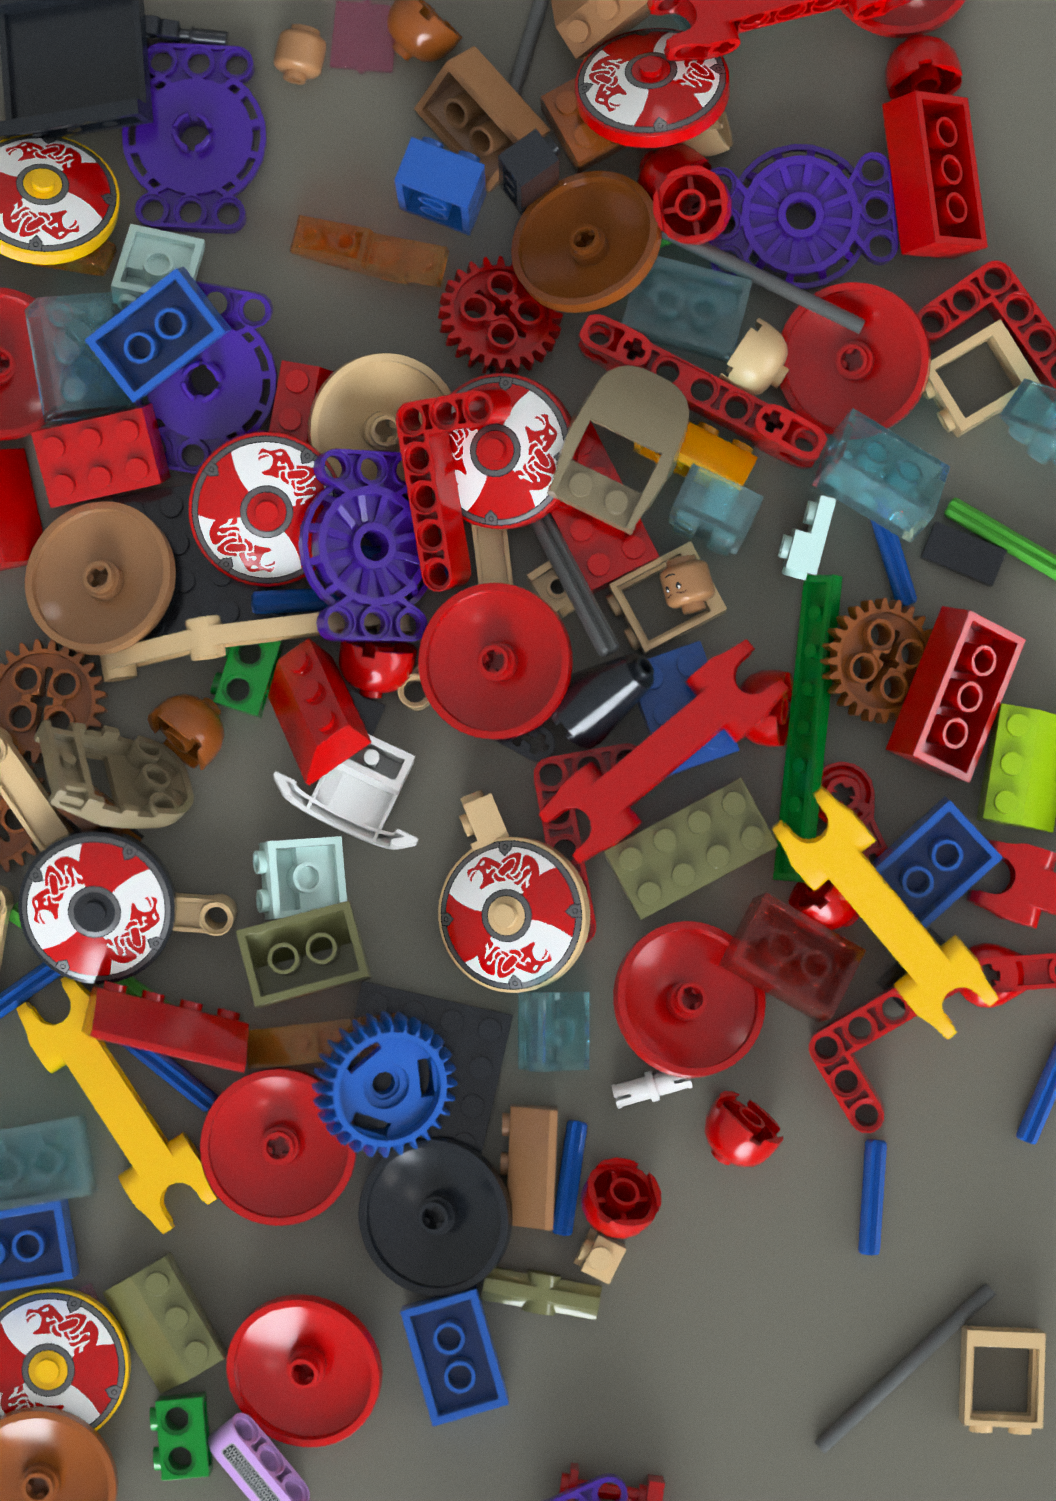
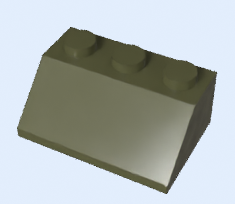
(303, 954)
(166, 1323)

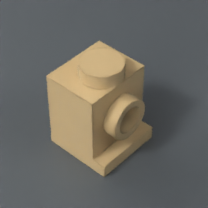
(541, 580)
(482, 819)
(600, 1255)

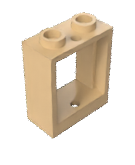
(1010, 360)
(635, 633)
(1006, 1337)

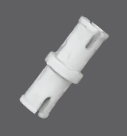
(648, 1087)

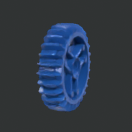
(401, 1104)

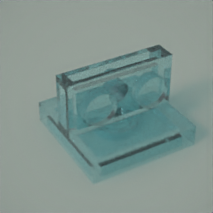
(553, 1031)

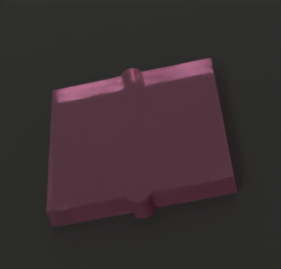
(362, 38)

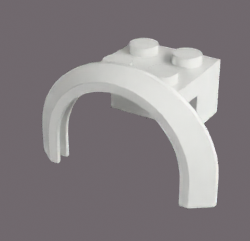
(358, 794)

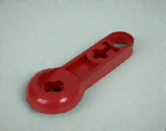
(861, 801)
(1014, 972)

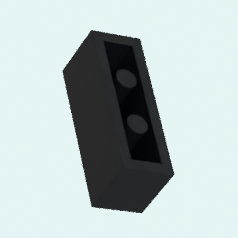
(529, 169)

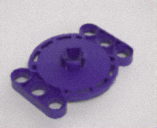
(218, 160)
(826, 194)
(238, 367)
(364, 586)

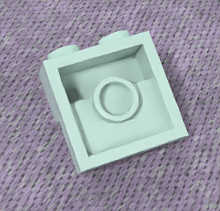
(149, 257)
(804, 549)
(299, 875)

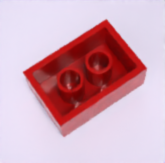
(101, 455)

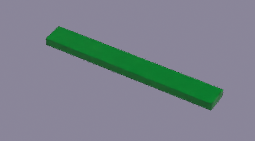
(808, 716)

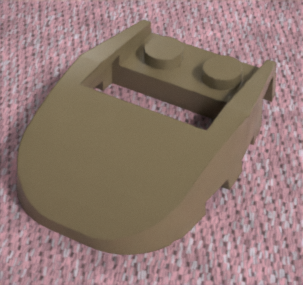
(640, 409)
(143, 775)

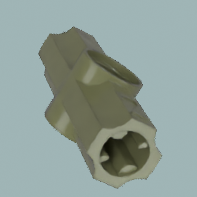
(542, 1293)

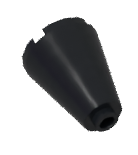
(602, 698)

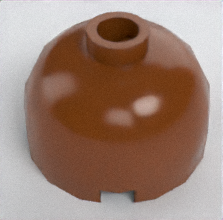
(420, 31)
(190, 728)

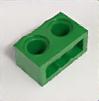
(258, 675)
(190, 1436)

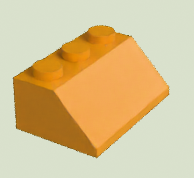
(704, 448)

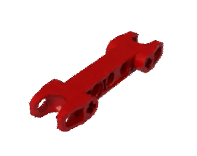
(718, 22)
(788, 425)
(610, 796)
(1029, 888)

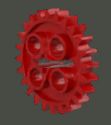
(498, 318)

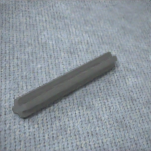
(575, 586)

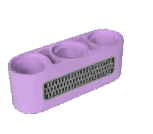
(255, 1462)

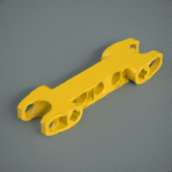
(930, 967)
(153, 1158)

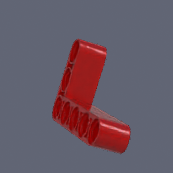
(995, 302)
(441, 477)
(569, 829)
(845, 1059)

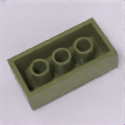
(690, 849)

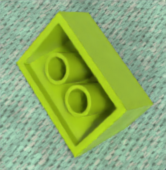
(1020, 770)

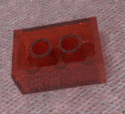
(792, 957)

